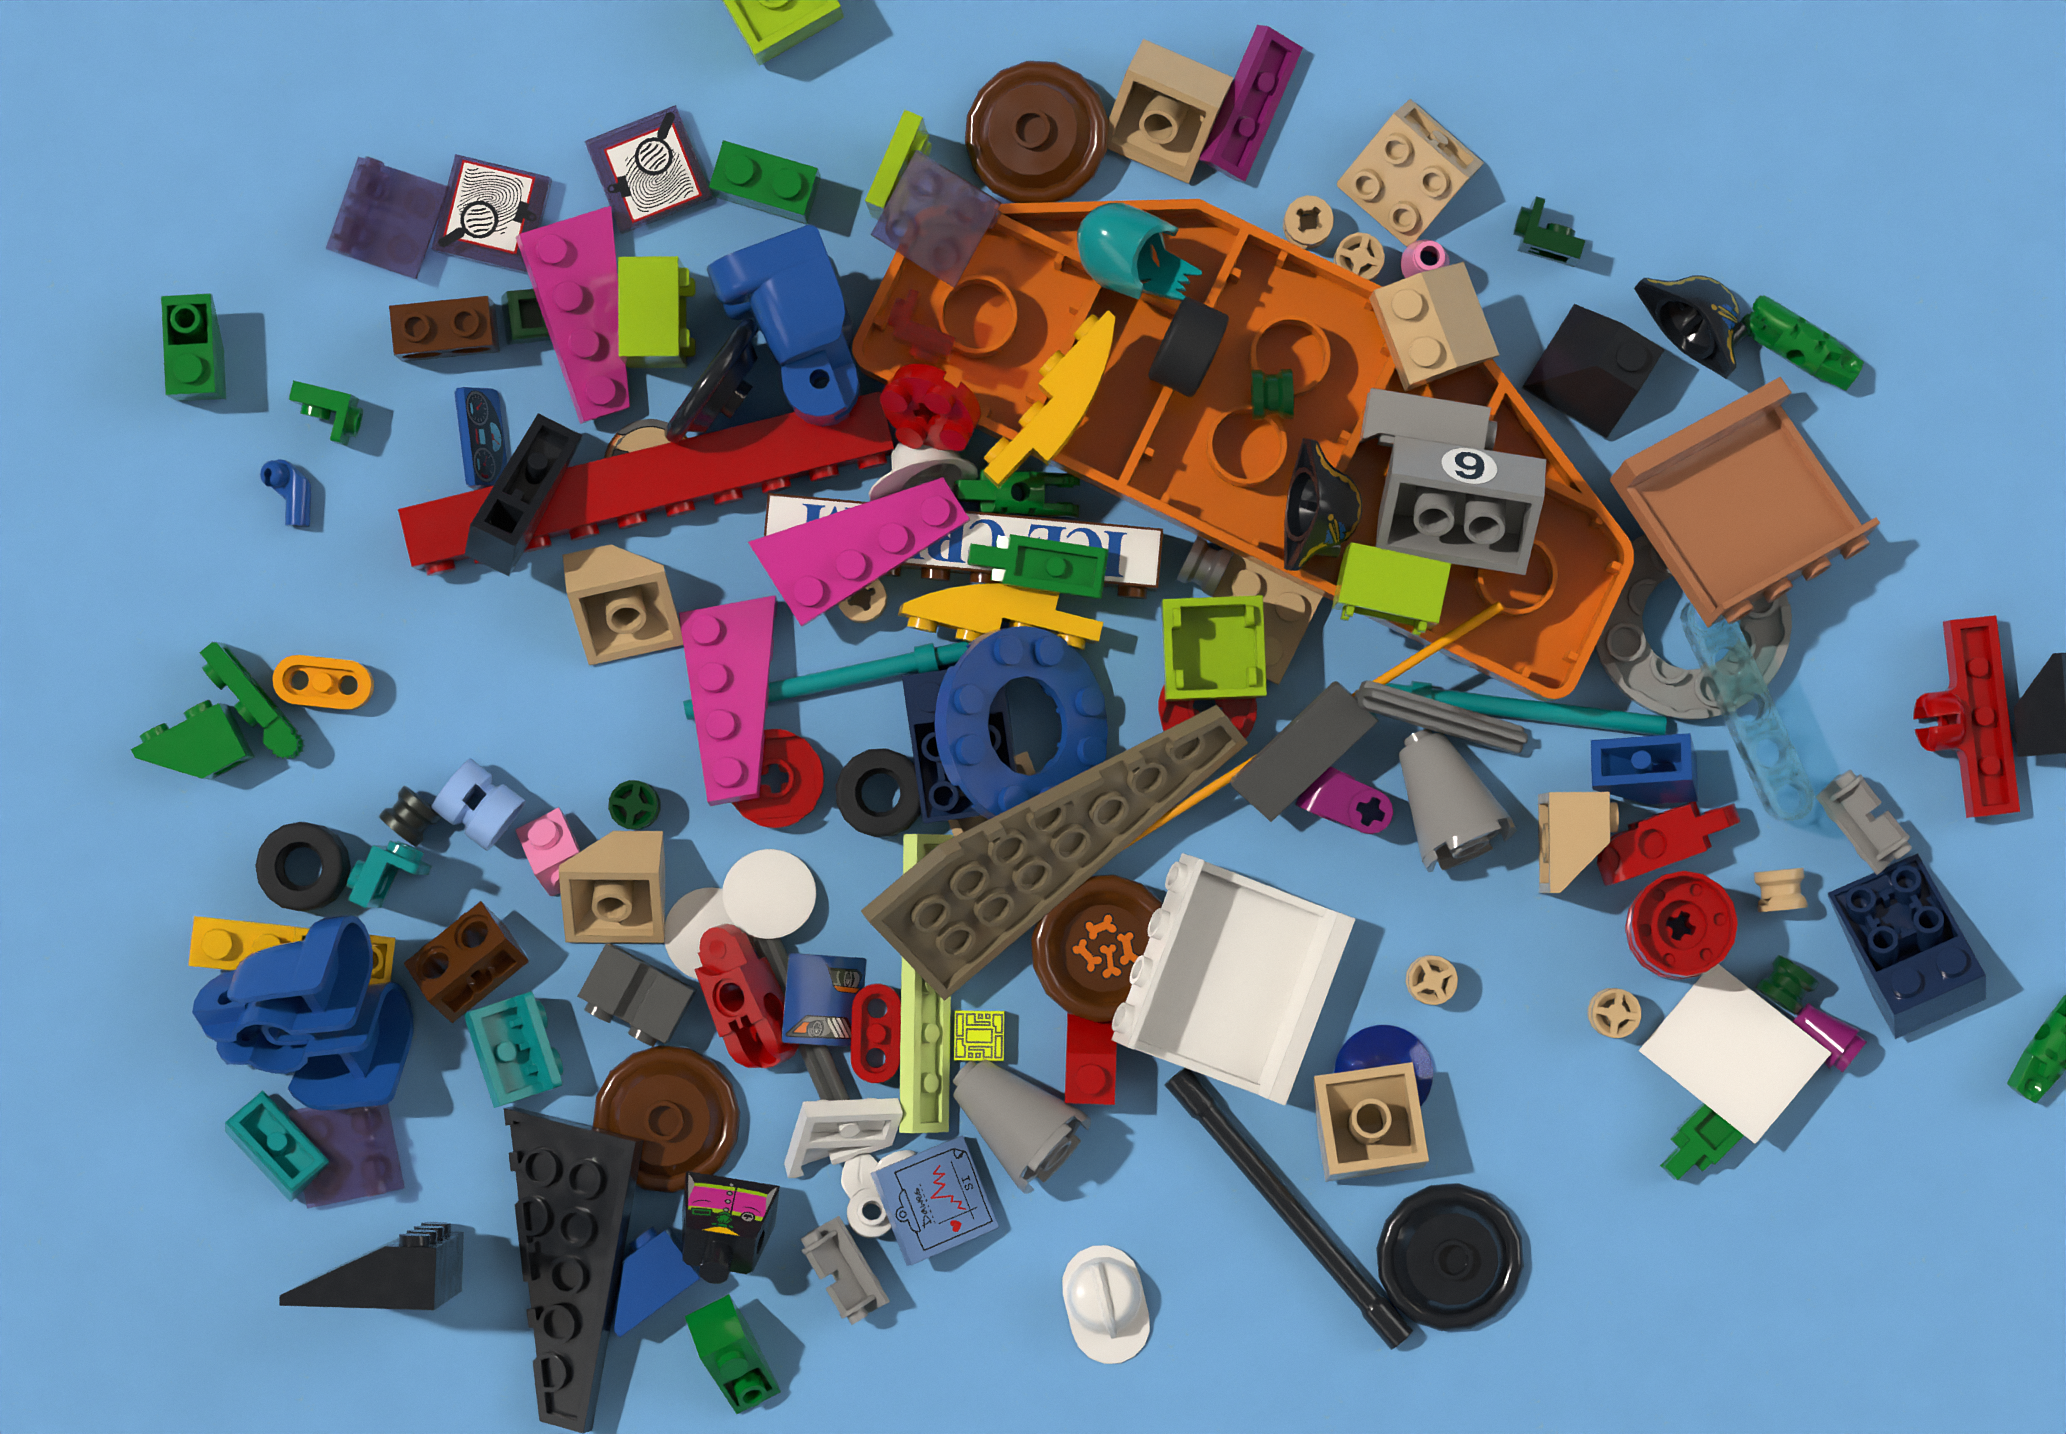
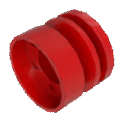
(1707, 913)

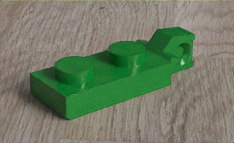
(1043, 565)
(1700, 1141)

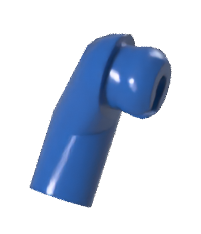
(292, 487)

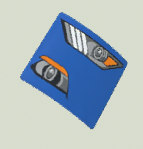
(821, 998)

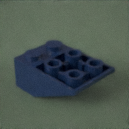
(937, 796)
(1908, 946)

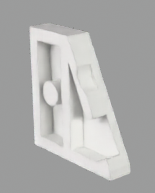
(841, 1130)

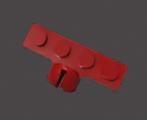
(1974, 717)

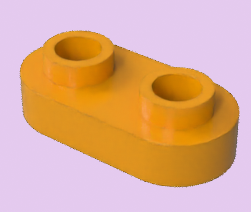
(324, 682)

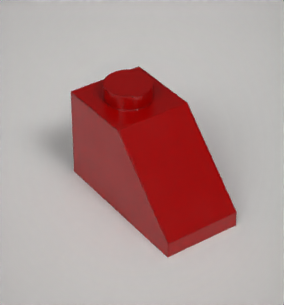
(1090, 1062)

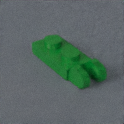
(253, 702)

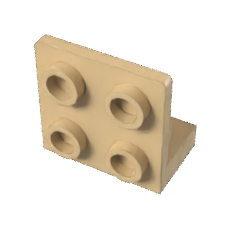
(1409, 173)

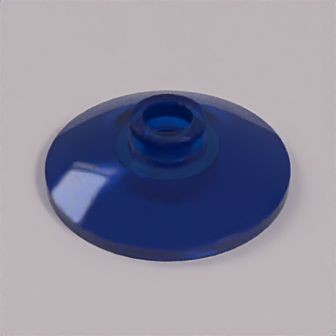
(1387, 1046)

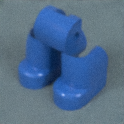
(801, 315)
(313, 1014)

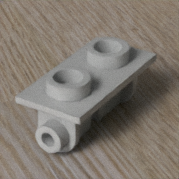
(1849, 804)
(834, 1252)

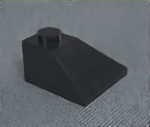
(1593, 369)
(2042, 712)

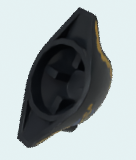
(1697, 318)
(1320, 508)

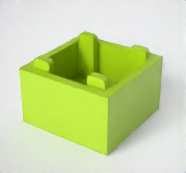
(778, 25)
(654, 312)
(1391, 586)
(1213, 648)

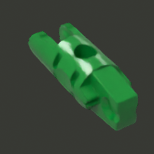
(1801, 343)
(1033, 494)
(2043, 1058)

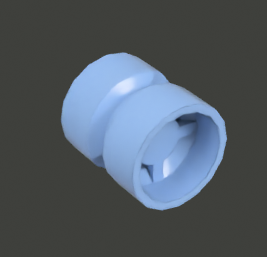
(493, 813)

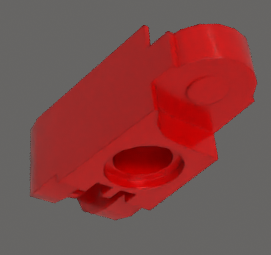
(1662, 840)
(750, 1022)

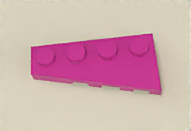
(578, 296)
(848, 550)
(728, 676)

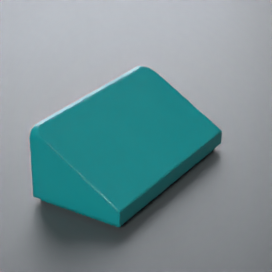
(276, 1145)

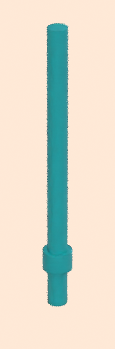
(923, 659)
(1541, 710)

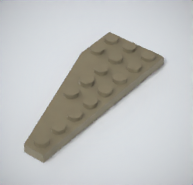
(1012, 870)

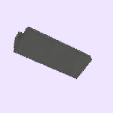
(1303, 751)

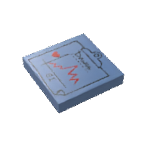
(934, 1200)

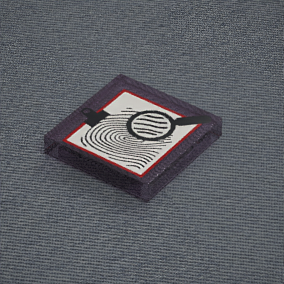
(648, 169)
(488, 210)

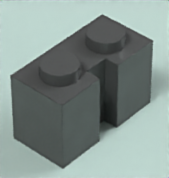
(637, 994)

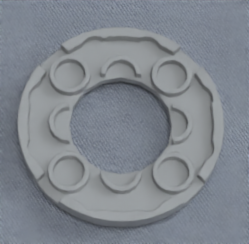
(1668, 688)

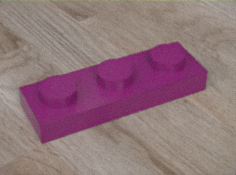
(1251, 103)

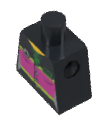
(726, 1224)

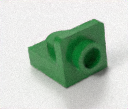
(320, 402)

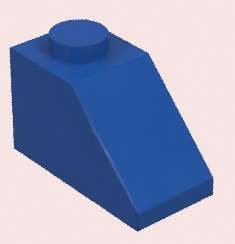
(1646, 768)
(651, 1277)

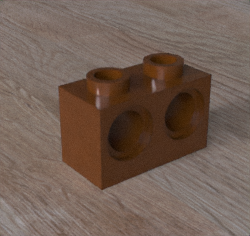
(444, 328)
(466, 962)

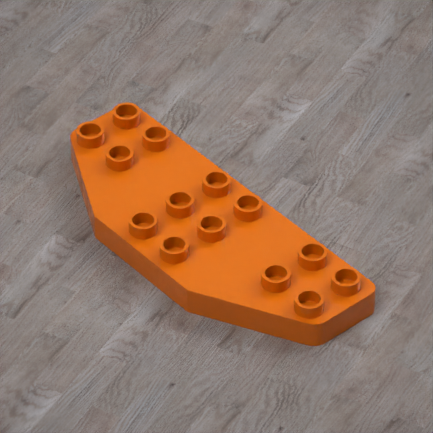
(1205, 456)

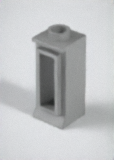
(1426, 419)

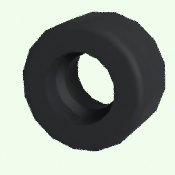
(1188, 347)
(850, 795)
(272, 859)

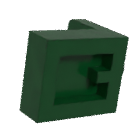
(1553, 243)

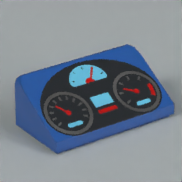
(480, 435)

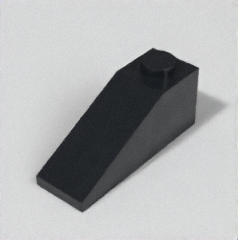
(521, 495)

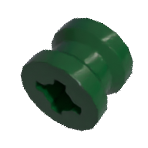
(1272, 394)
(626, 803)
(1787, 985)

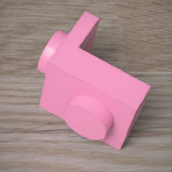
(548, 844)

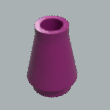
(1832, 1034)

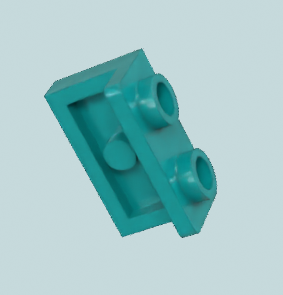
(375, 876)
(514, 1048)

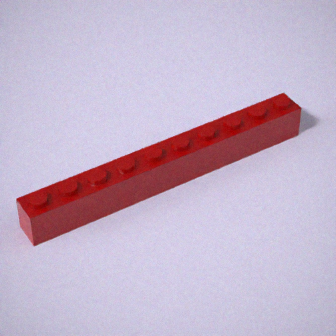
(665, 479)

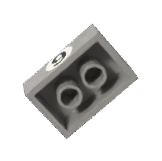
(1461, 504)

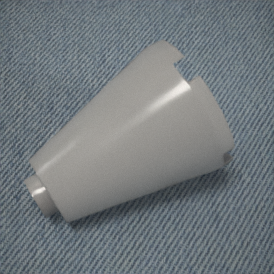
(1449, 803)
(1018, 1121)

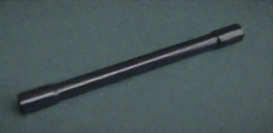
(1373, 1306)

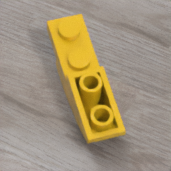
(1071, 386)
(983, 607)
(227, 942)

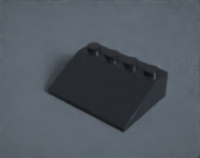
(408, 1273)

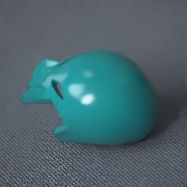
(1118, 252)

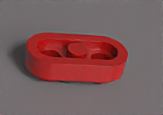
(874, 1032)

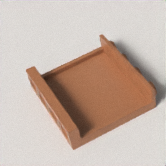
(1739, 506)

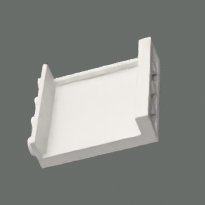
(1232, 978)

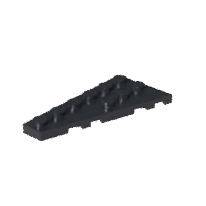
(572, 1239)

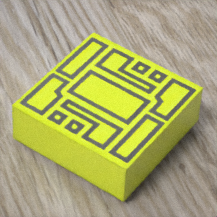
(979, 1035)

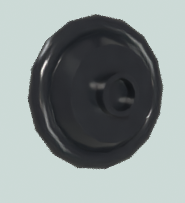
(719, 387)
(1450, 1257)

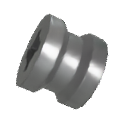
(1204, 566)

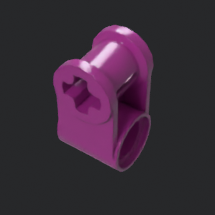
(1336, 799)

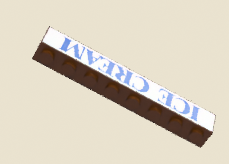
(1130, 566)

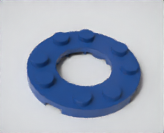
(965, 707)

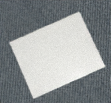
(1735, 1052)

